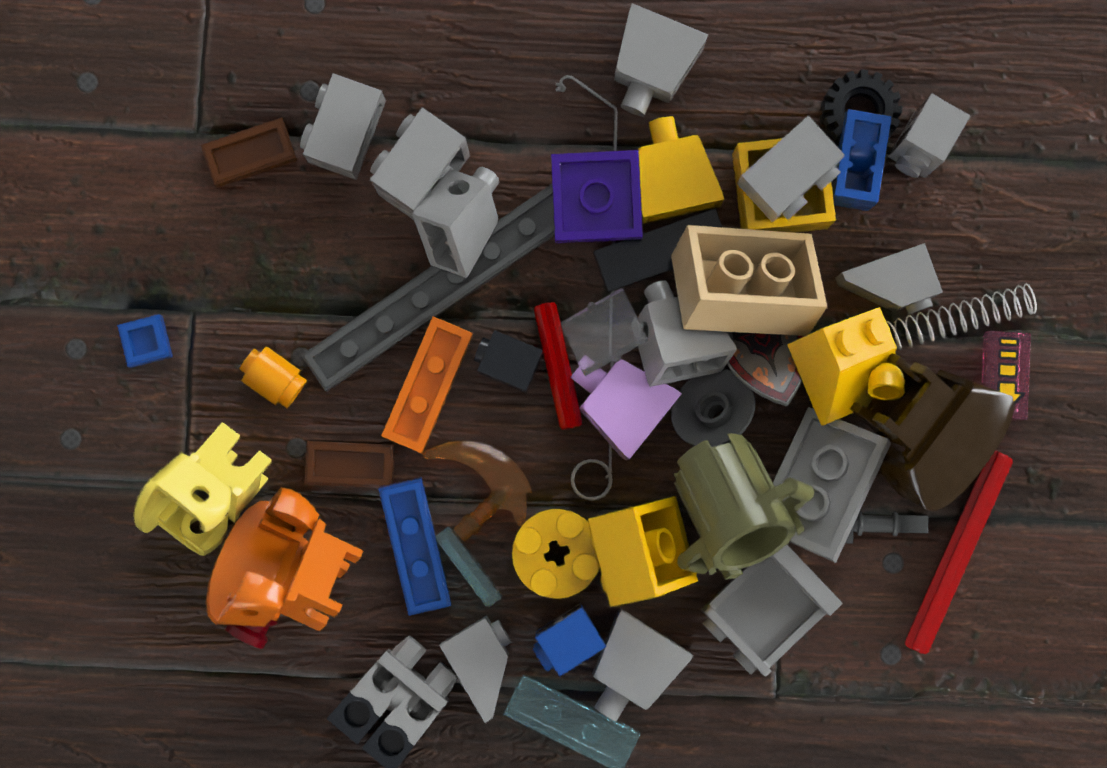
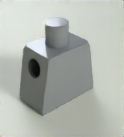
(655, 58)
(458, 219)
(673, 351)
(636, 665)

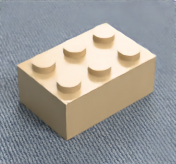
(748, 281)

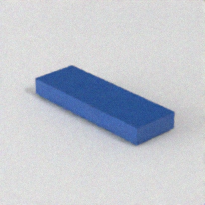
(415, 546)

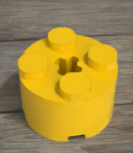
(546, 576)

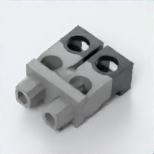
(404, 693)

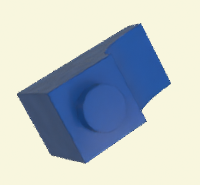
(861, 169)

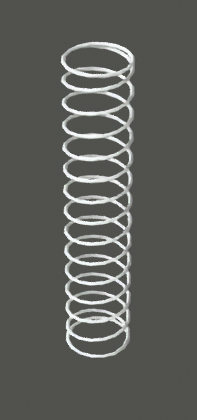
(962, 317)

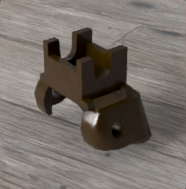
(946, 429)

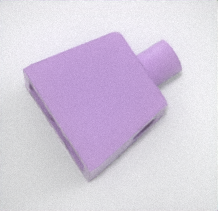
(624, 405)

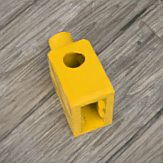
(675, 174)

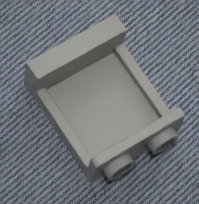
(769, 609)

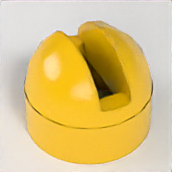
(886, 382)

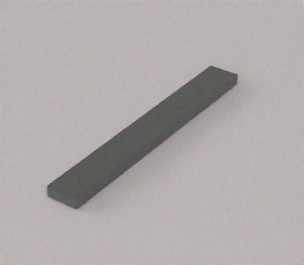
(429, 295)

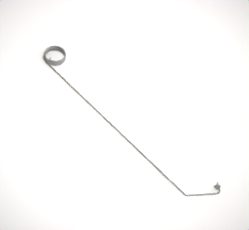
(561, 87)

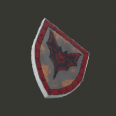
(766, 365)

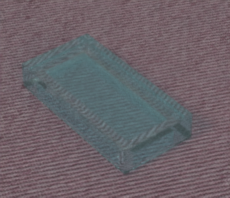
(468, 566)

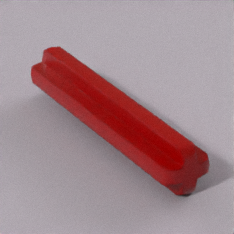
(558, 365)

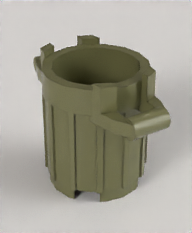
(735, 507)

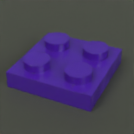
(596, 196)

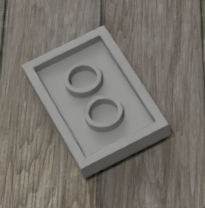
(841, 468)

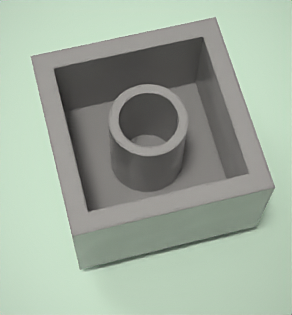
(418, 161)

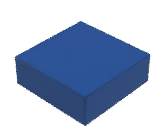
(145, 341)

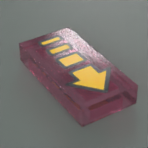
(1008, 367)

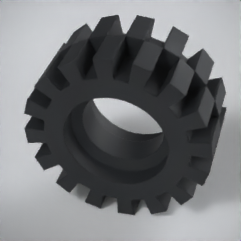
(858, 85)

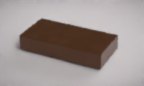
(249, 152)
(349, 464)

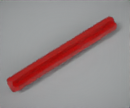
(958, 553)

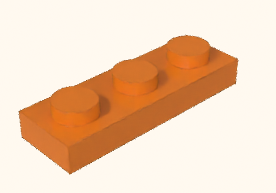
(427, 384)

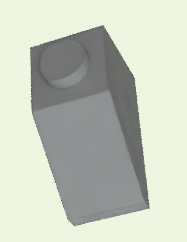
(895, 280)
(479, 662)

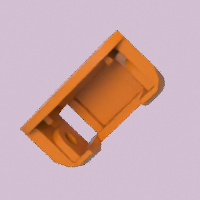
(274, 570)

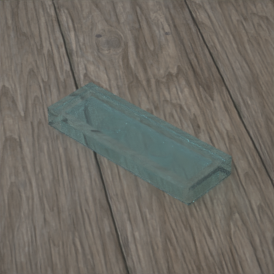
(571, 723)

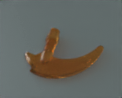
(500, 472)

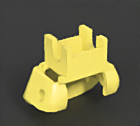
(174, 506)

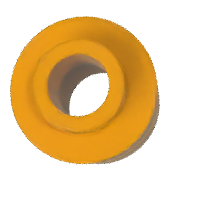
(272, 376)

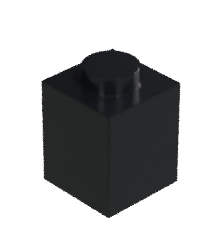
(508, 360)

